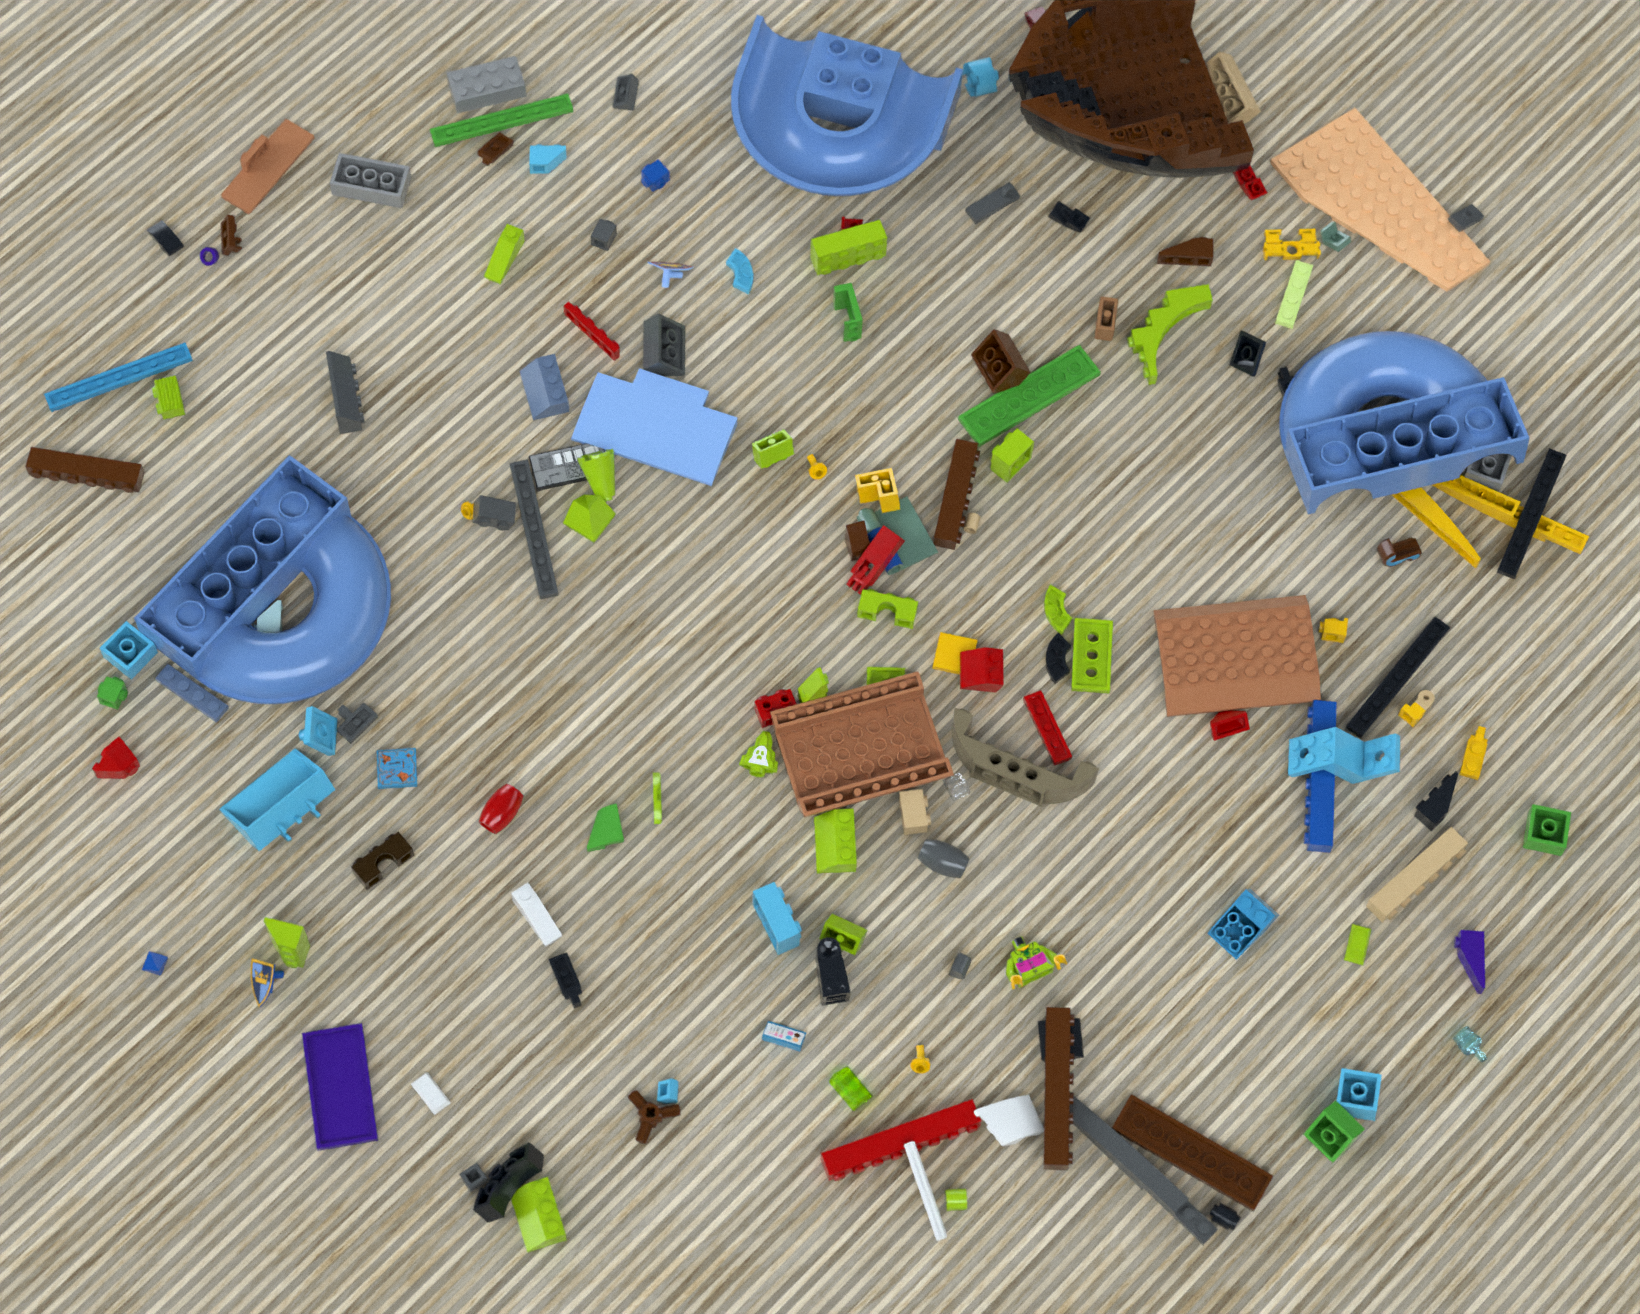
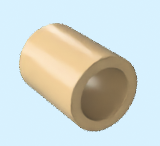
(972, 523)

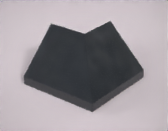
(1248, 353)

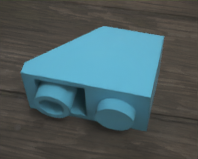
(546, 158)

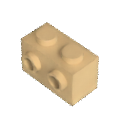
(913, 811)

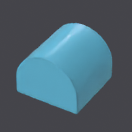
(668, 1091)

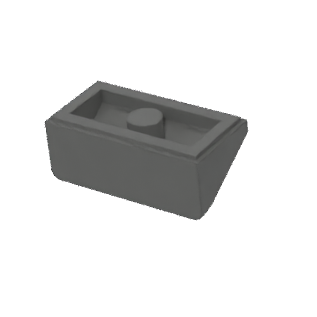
(626, 92)

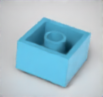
(128, 650)
(1359, 1093)

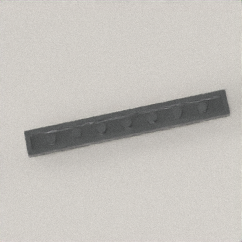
(534, 529)

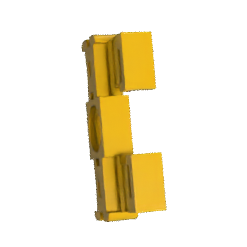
(1304, 247)

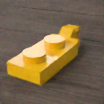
(1474, 754)

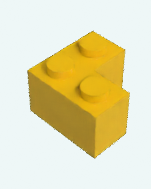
(878, 486)

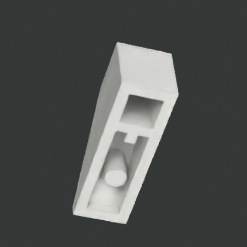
(536, 914)

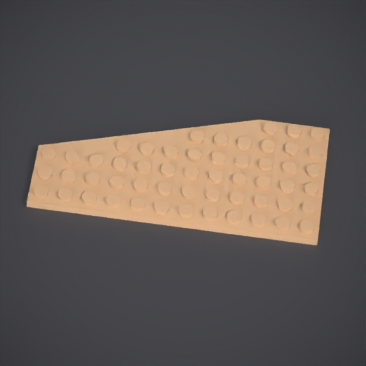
(1373, 193)

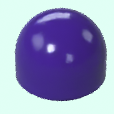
(204, 251)

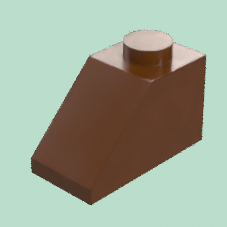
(856, 539)

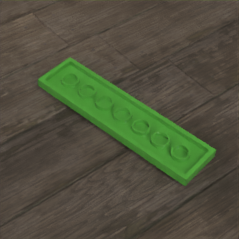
(1031, 396)

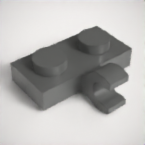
(355, 722)

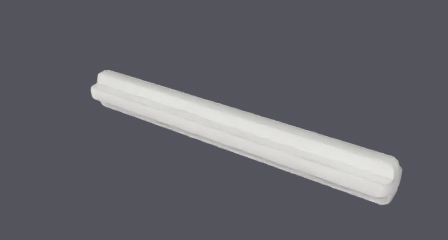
(925, 1190)

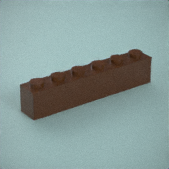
(85, 470)
(955, 494)

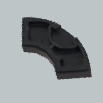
(1055, 658)

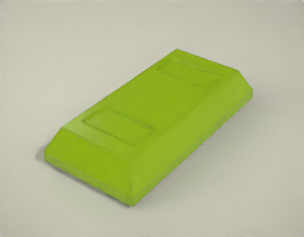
(1357, 944)

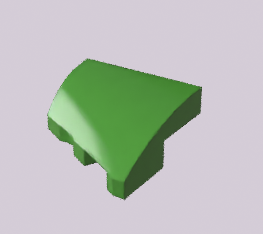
(606, 829)

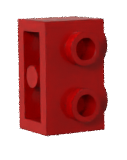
(766, 704)

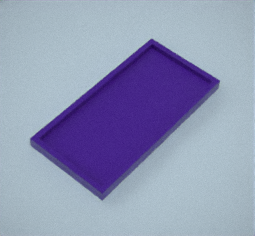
(339, 1087)

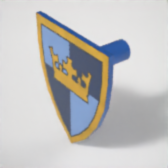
(262, 979)

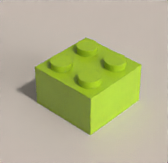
(1011, 455)

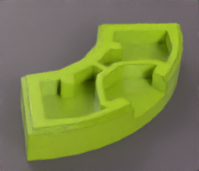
(1055, 609)
(657, 798)

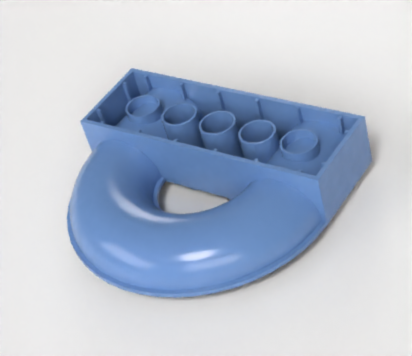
(843, 81)
(1428, 439)
(212, 601)

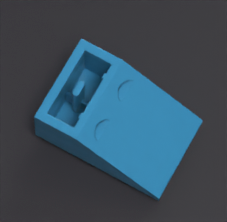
(1243, 923)

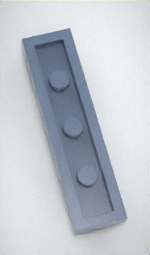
(192, 693)

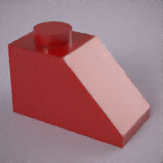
(116, 761)

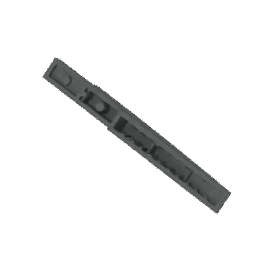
(1141, 1171)

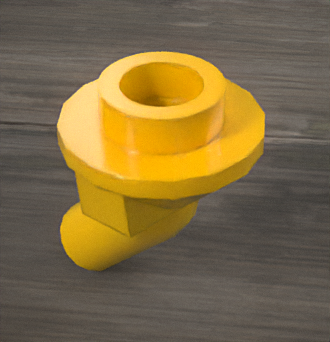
(817, 470)
(467, 510)
(920, 1064)

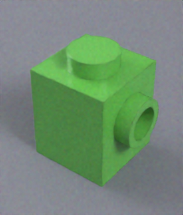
(112, 692)

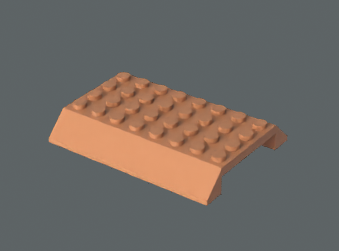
(1237, 655)
(859, 744)

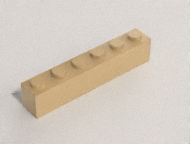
(1417, 875)

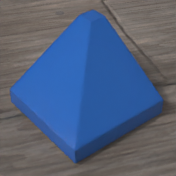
(155, 963)

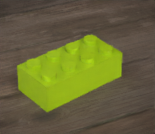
(848, 247)

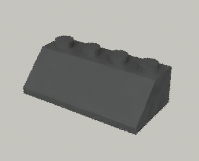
(344, 392)

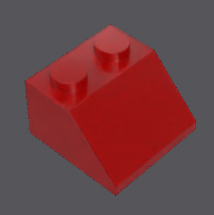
(982, 669)

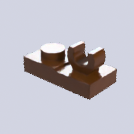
(495, 148)
(228, 238)

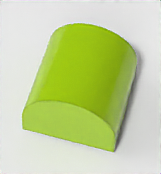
(956, 1199)

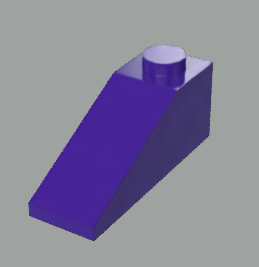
(1471, 953)

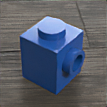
(655, 175)

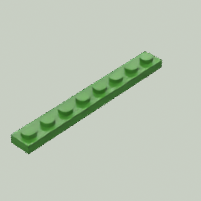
(501, 120)

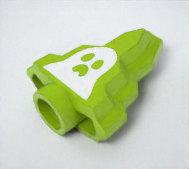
(760, 757)

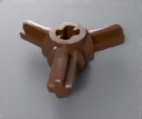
(648, 1123)

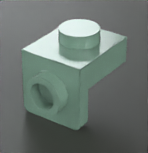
(1334, 238)

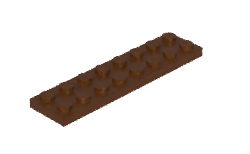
(1192, 1153)

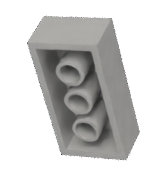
(486, 84)
(370, 180)
(1489, 470)

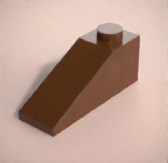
(1190, 253)

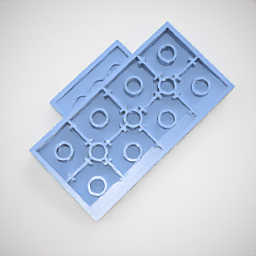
(656, 424)

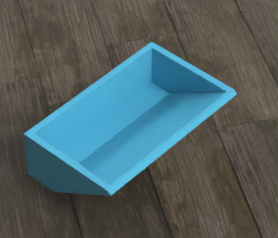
(278, 799)

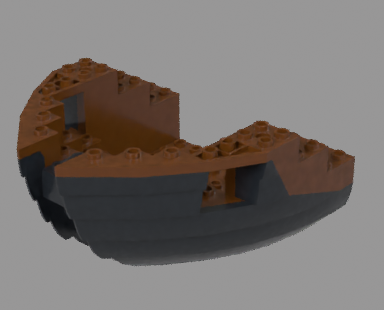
(1120, 94)

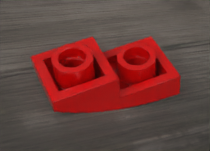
(1250, 183)

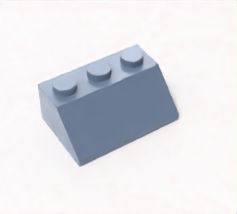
(544, 387)

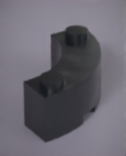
(506, 1180)

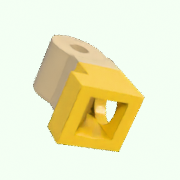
(1418, 709)

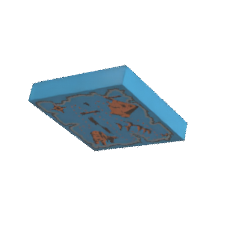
(396, 768)

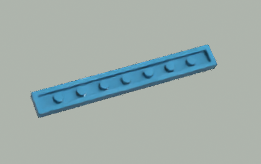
(118, 377)

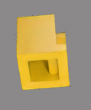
(1333, 630)

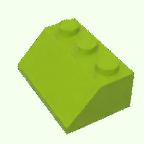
(835, 841)
(289, 941)
(538, 1215)

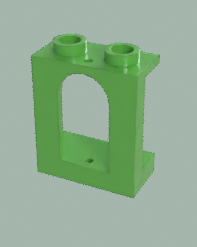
(844, 298)

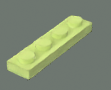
(1294, 294)

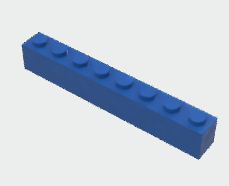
(1320, 786)

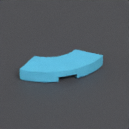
(742, 269)

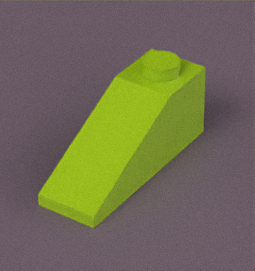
(504, 253)

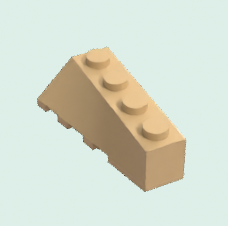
(1232, 89)

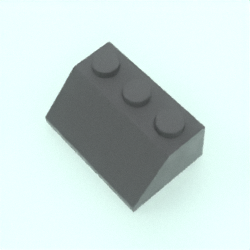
(663, 346)

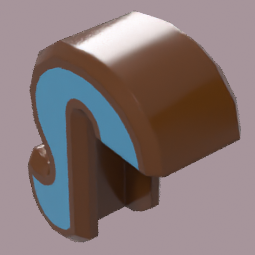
(1398, 552)

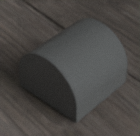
(960, 966)
(473, 1177)

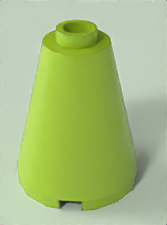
(600, 472)

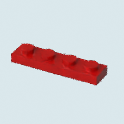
(587, 326)
(1047, 728)

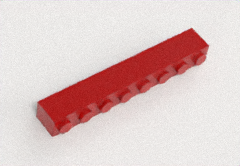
(890, 1143)

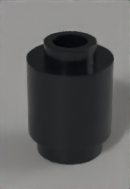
(1224, 1216)

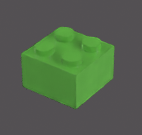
(1547, 830)
(1334, 1131)

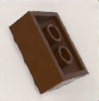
(1000, 362)

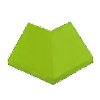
(589, 516)

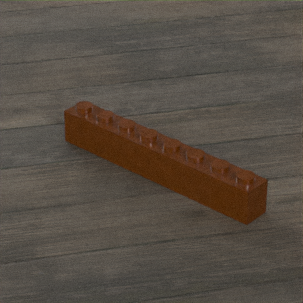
(1058, 1088)

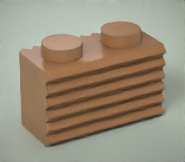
(1106, 318)

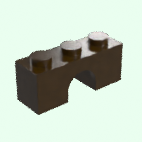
(394, 849)

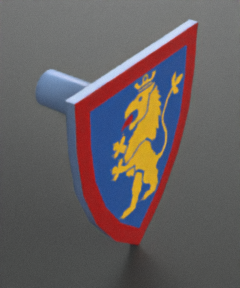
(667, 273)

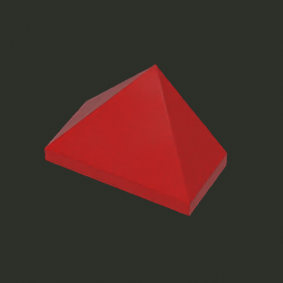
(1229, 723)

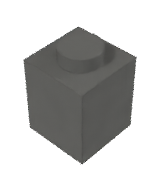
(603, 234)

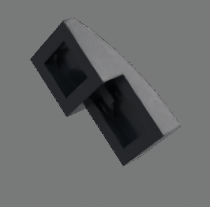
(1068, 218)
(165, 238)

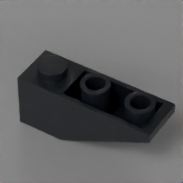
(1436, 807)

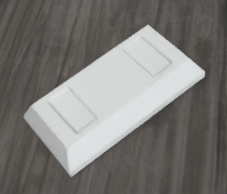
(430, 1093)

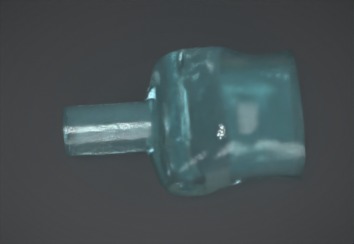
(1469, 1043)

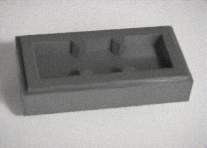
(1466, 217)

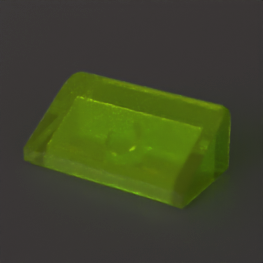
(850, 1088)

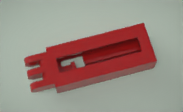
(878, 553)

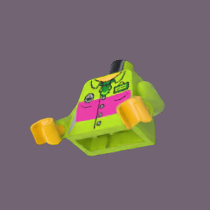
(1031, 962)

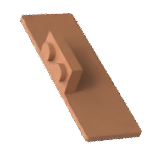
(266, 164)

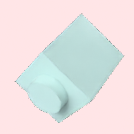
(270, 620)

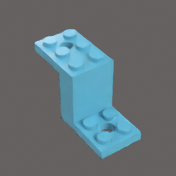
(1344, 755)

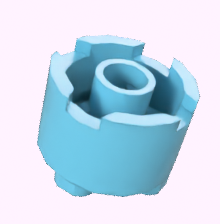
(980, 77)

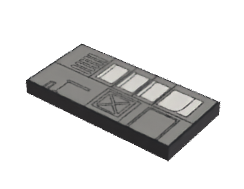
(559, 466)

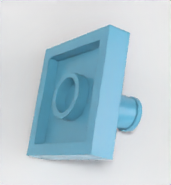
(319, 731)

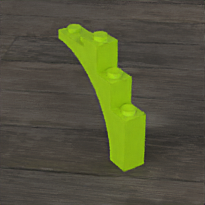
(1176, 306)

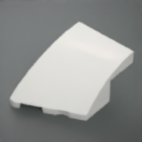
(1011, 1119)

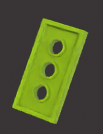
(1081, 663)

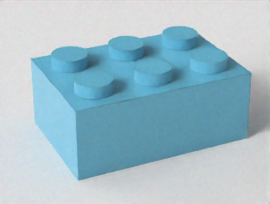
(777, 918)

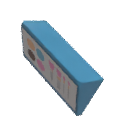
(783, 1036)

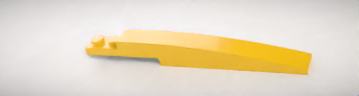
(1509, 511)
(1428, 512)

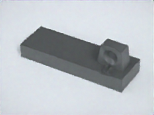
(992, 203)

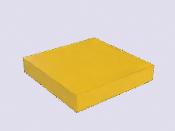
(948, 652)

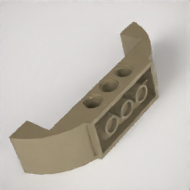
(1014, 774)

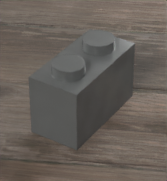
(494, 512)

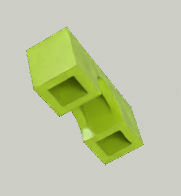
(873, 602)

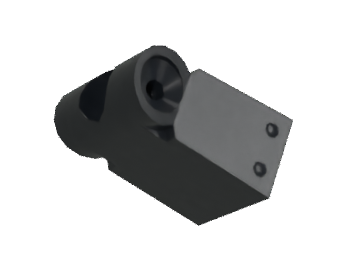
(831, 973)

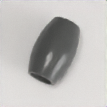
(943, 858)

